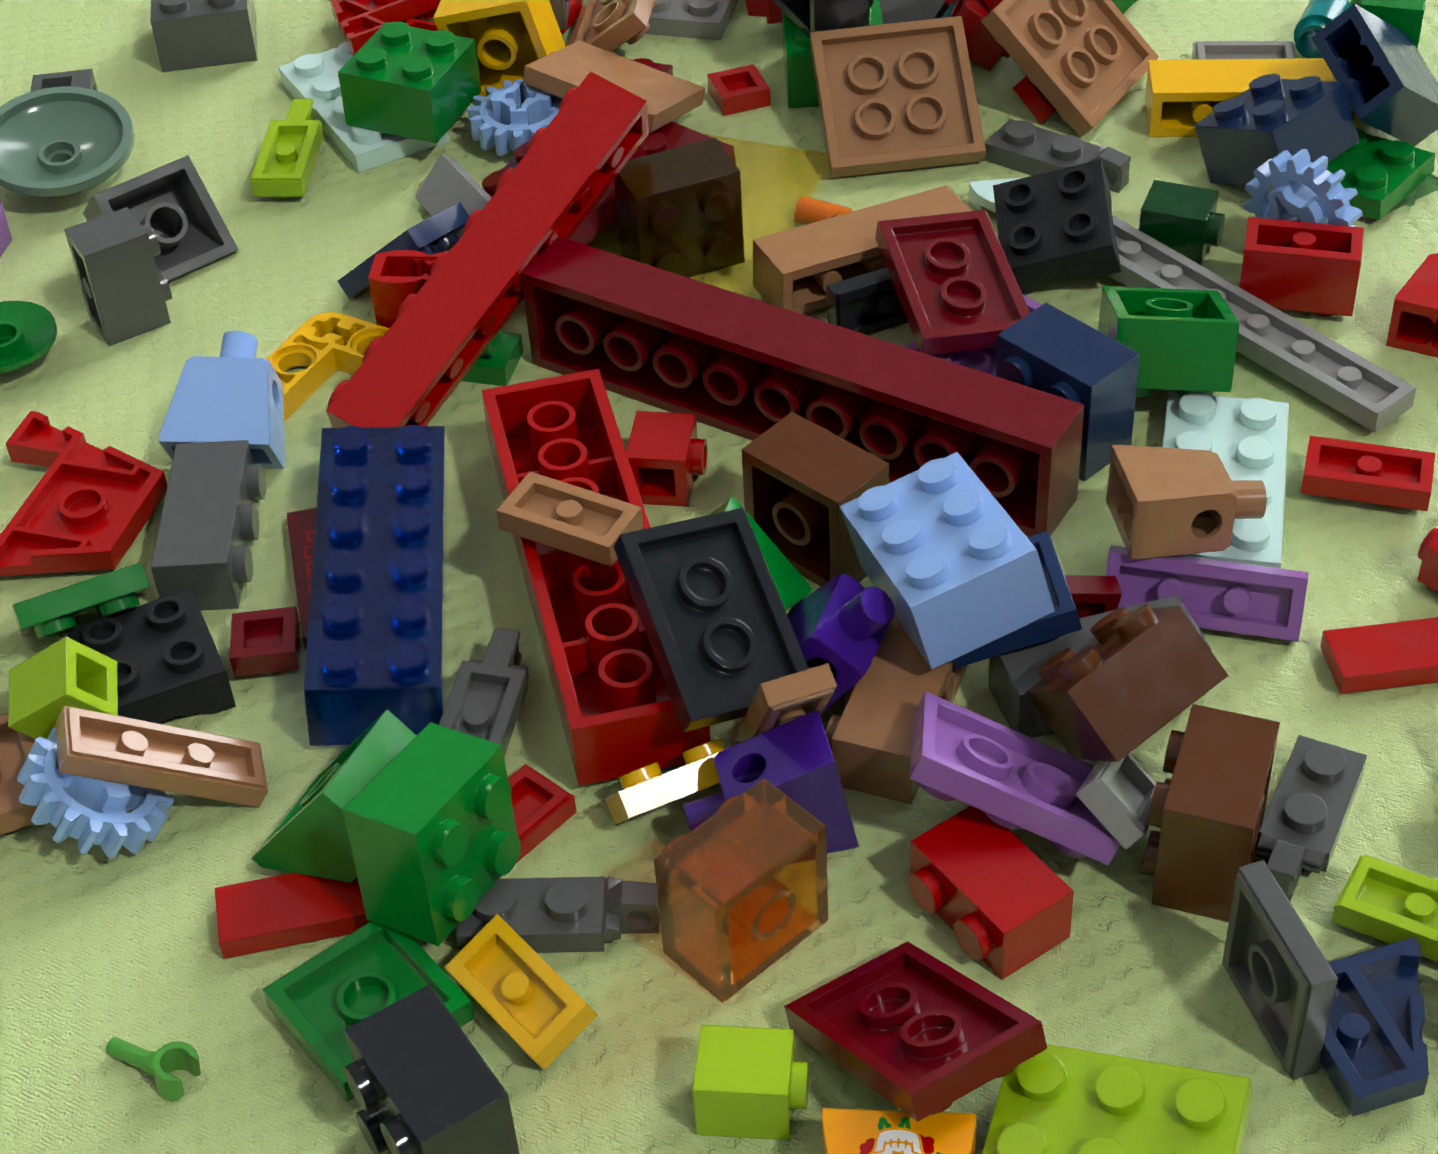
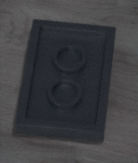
(709, 613)

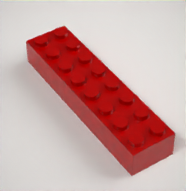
(586, 618)

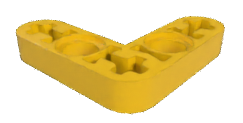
(324, 346)

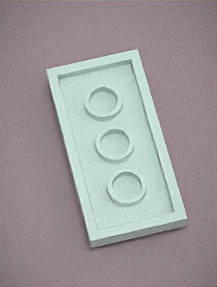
(317, 78)
(1252, 446)

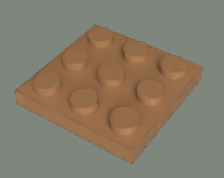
(1074, 52)
(897, 97)

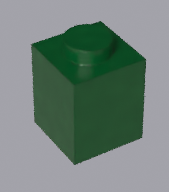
(1182, 218)

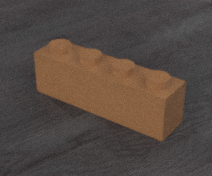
(800, 262)
(876, 727)

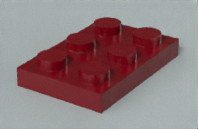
(951, 280)
(915, 1030)

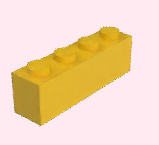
(1187, 90)

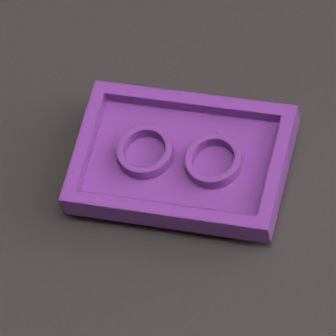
(1006, 777)

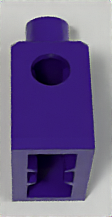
(842, 627)
(798, 764)

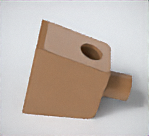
(1177, 500)

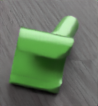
(159, 1063)

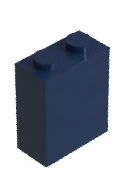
(1382, 74)

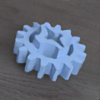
(510, 115)
(1301, 191)
(89, 807)

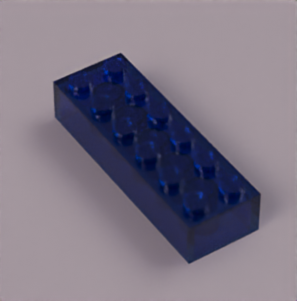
(377, 582)

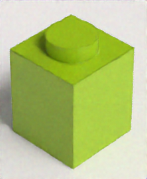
(60, 677)
(748, 1082)

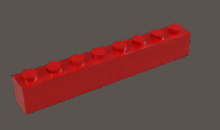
(480, 280)

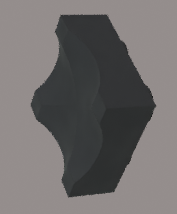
(1057, 225)
(162, 659)

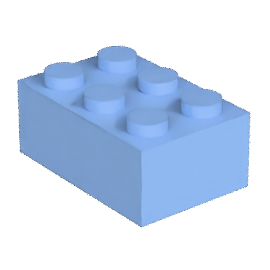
(947, 559)

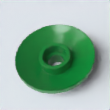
(25, 333)

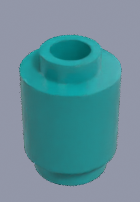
(1314, 18)

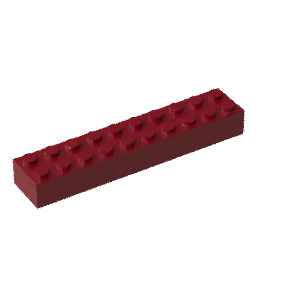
(755, 363)

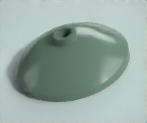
(62, 141)

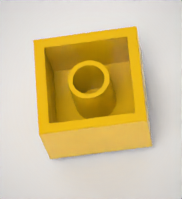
(505, 34)

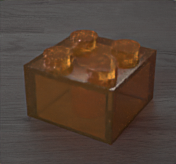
(742, 889)

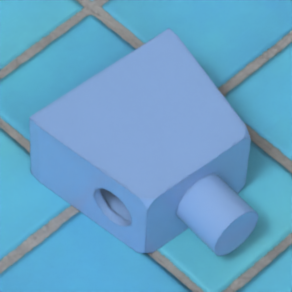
(229, 401)

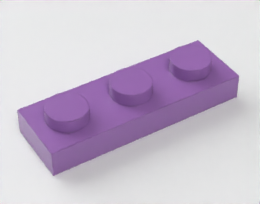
(1217, 592)

